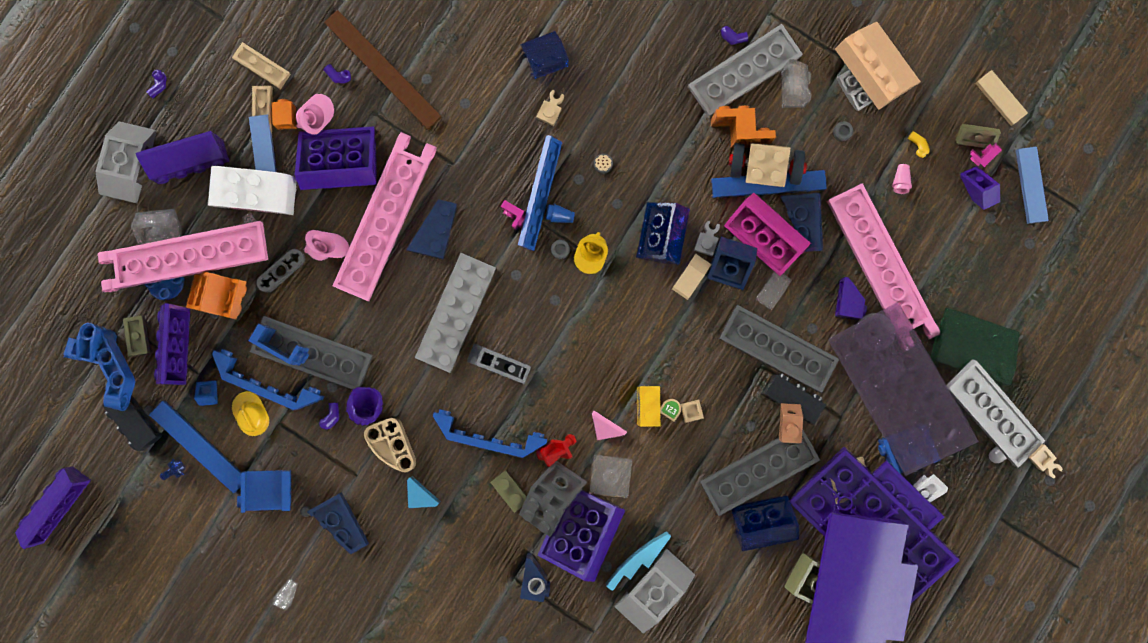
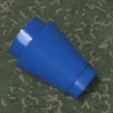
(559, 214)

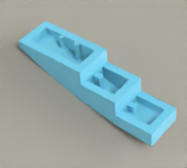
(644, 555)

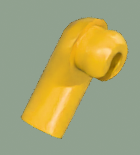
(921, 143)

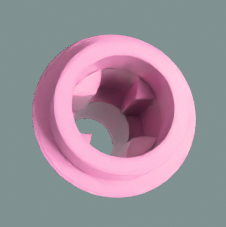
(902, 179)

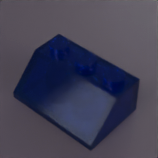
(663, 232)
(765, 523)

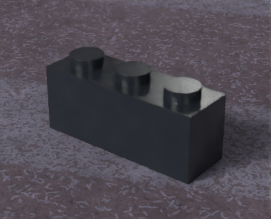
(782, 391)
(135, 425)

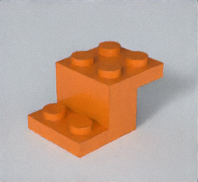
(742, 126)
(216, 295)

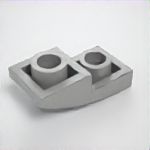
(853, 90)

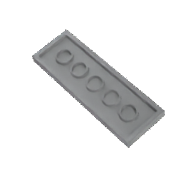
(744, 70)
(455, 312)
(995, 413)

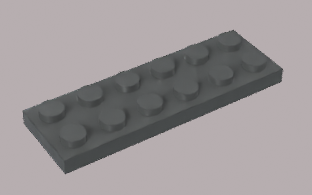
(779, 348)
(325, 359)
(757, 472)

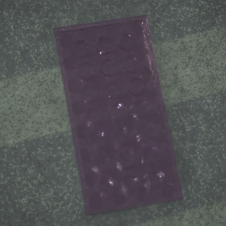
(903, 389)

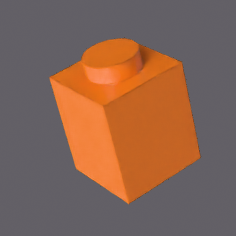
(284, 114)

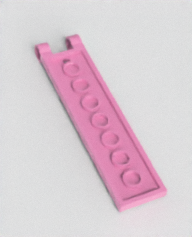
(383, 219)
(185, 256)
(880, 257)

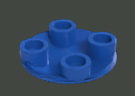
(166, 289)

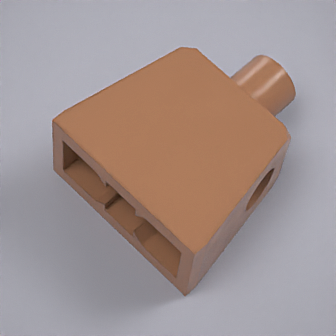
(791, 424)

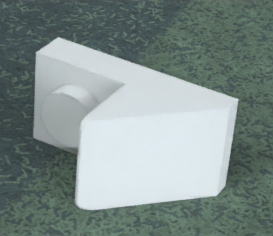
(930, 487)

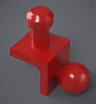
(556, 449)

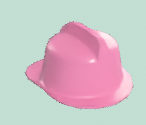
(315, 114)
(325, 245)

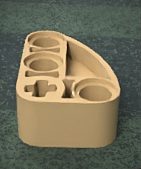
(385, 447)

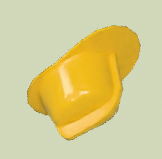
(591, 253)
(250, 413)

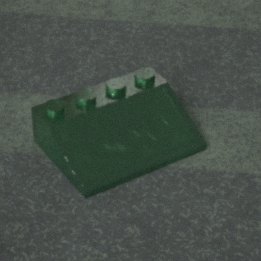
(970, 338)

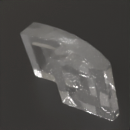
(773, 290)

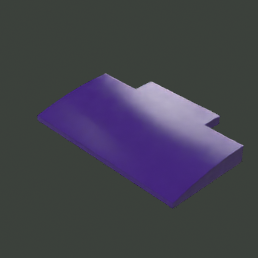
(879, 495)
(862, 582)

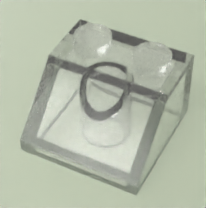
(795, 84)
(156, 226)

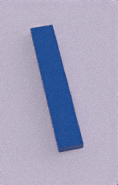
(738, 187)
(540, 193)
(197, 445)

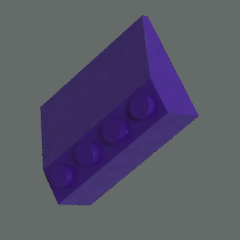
(336, 158)
(172, 345)
(583, 536)

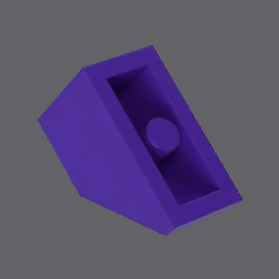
(981, 187)
(850, 301)

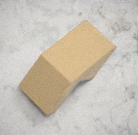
(691, 276)

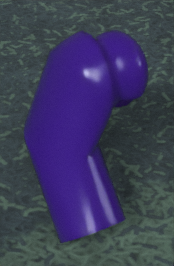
(733, 38)
(337, 77)
(160, 83)
(332, 418)

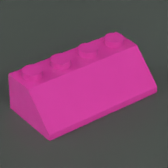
(766, 230)

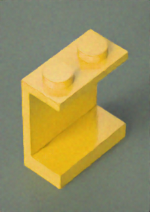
(648, 406)

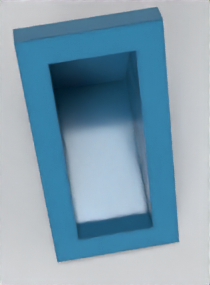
(419, 496)

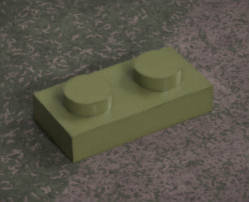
(977, 135)
(136, 336)
(509, 491)

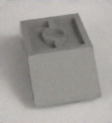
(118, 163)
(656, 592)

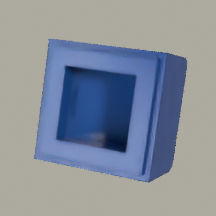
(206, 393)

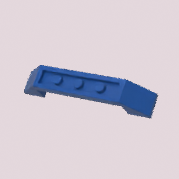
(225, 364)
(445, 423)

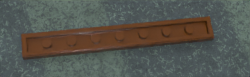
(382, 70)

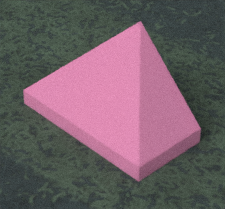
(606, 428)

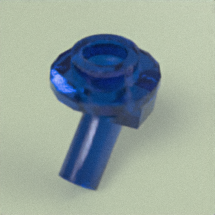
(175, 468)

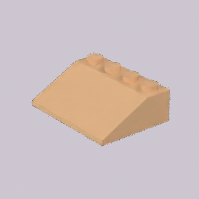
(877, 64)

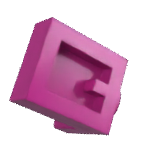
(988, 154)
(513, 211)

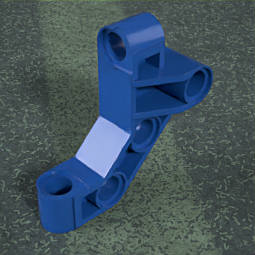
(95, 346)

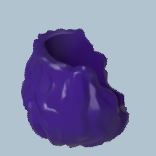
(364, 405)

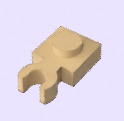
(549, 110)
(1044, 460)

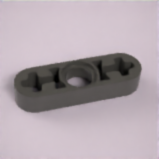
(273, 283)

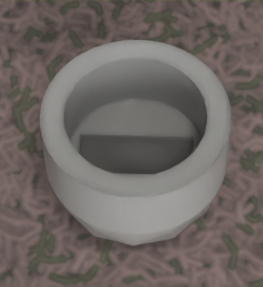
(996, 455)
(533, 583)

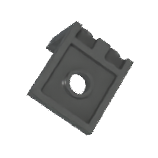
(551, 498)

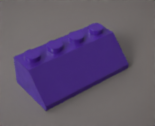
(183, 157)
(51, 507)

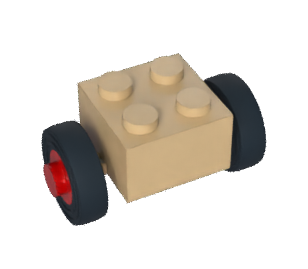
(768, 164)

